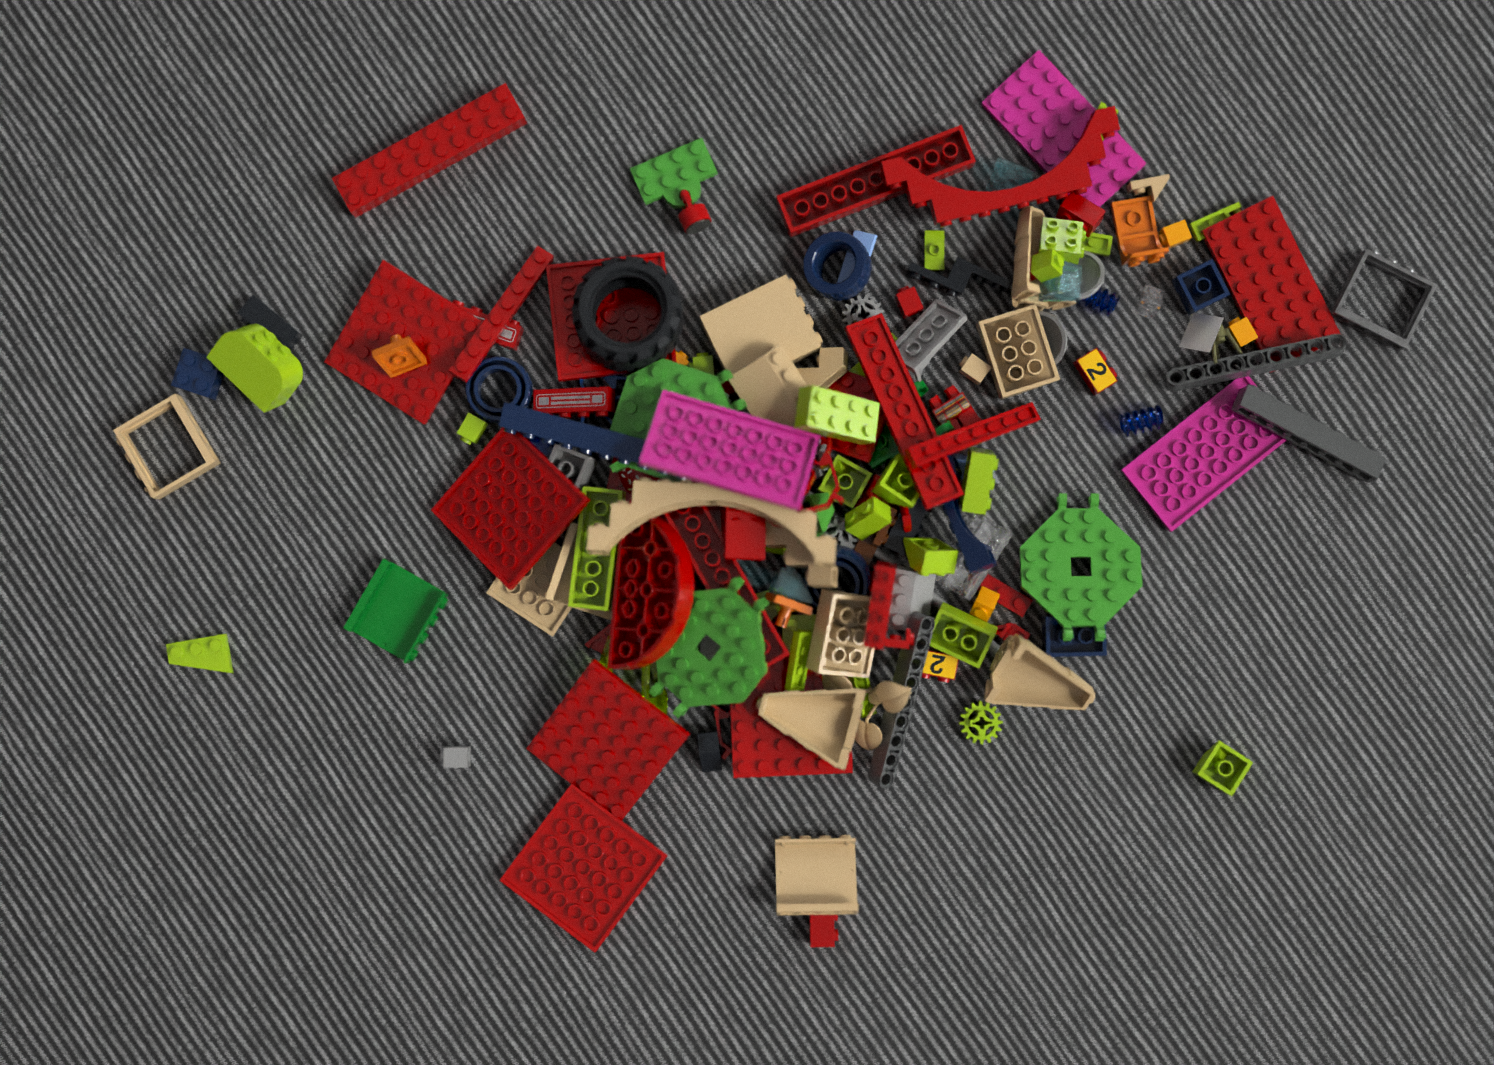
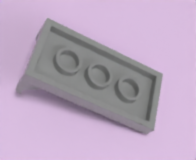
(928, 335)

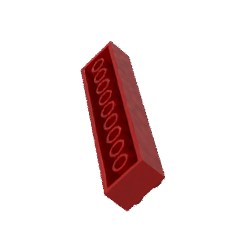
(429, 150)
(863, 183)
(708, 559)

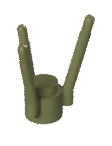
(1220, 338)

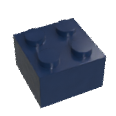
(1200, 287)
(197, 375)

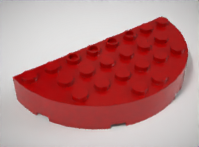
(649, 595)

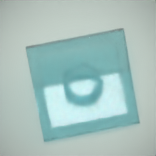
(1063, 287)

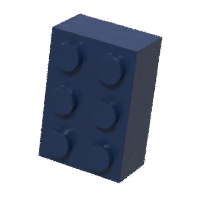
(1081, 645)

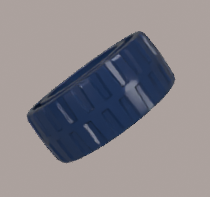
(821, 250)
(491, 365)
(855, 564)

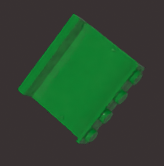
(397, 610)

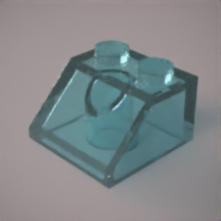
(790, 585)

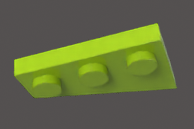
(202, 653)

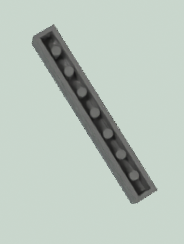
(1308, 433)

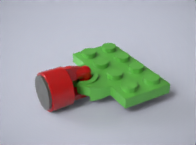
(677, 180)

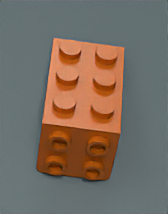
(1137, 231)

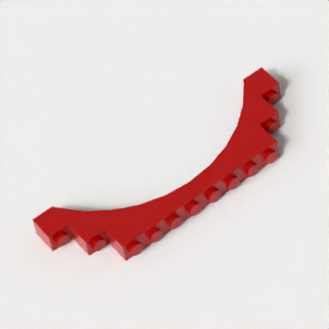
(955, 204)

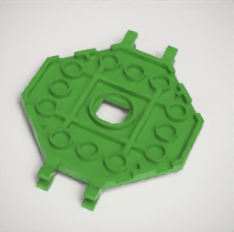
(643, 394)
(1080, 599)
(735, 666)

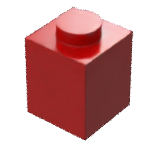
(908, 301)

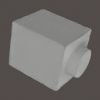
(456, 756)

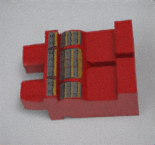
(954, 409)

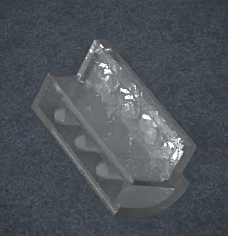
(962, 581)

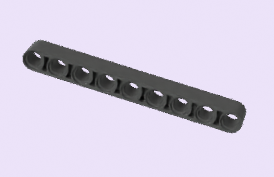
(1262, 356)
(895, 725)

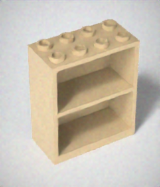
(760, 322)

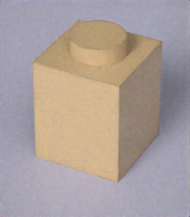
(974, 368)

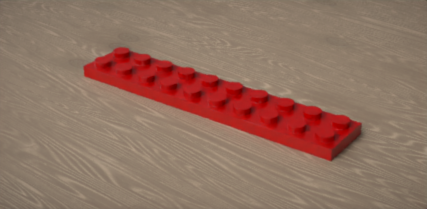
(901, 407)

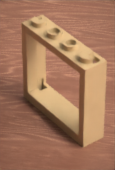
(133, 456)

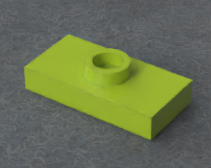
(934, 250)

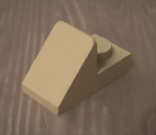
(1153, 186)

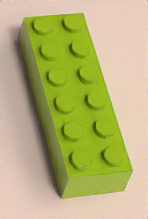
(594, 574)

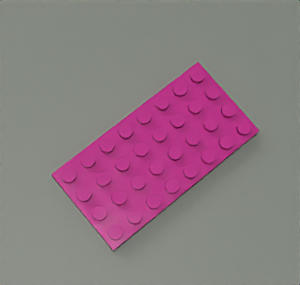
(1048, 119)
(730, 450)
(1200, 457)

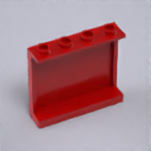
(880, 604)

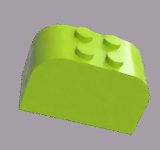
(258, 365)

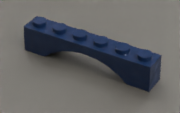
(977, 554)

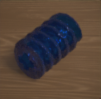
(1102, 300)
(1140, 420)

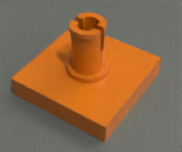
(399, 356)
(787, 606)

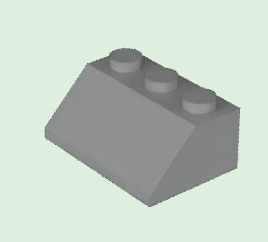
(909, 595)

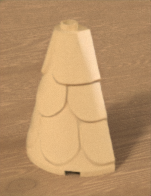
(1027, 244)
(1033, 679)
(817, 719)

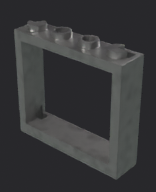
(1369, 328)

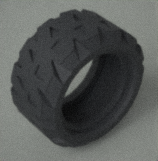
(616, 275)

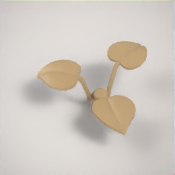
(890, 694)

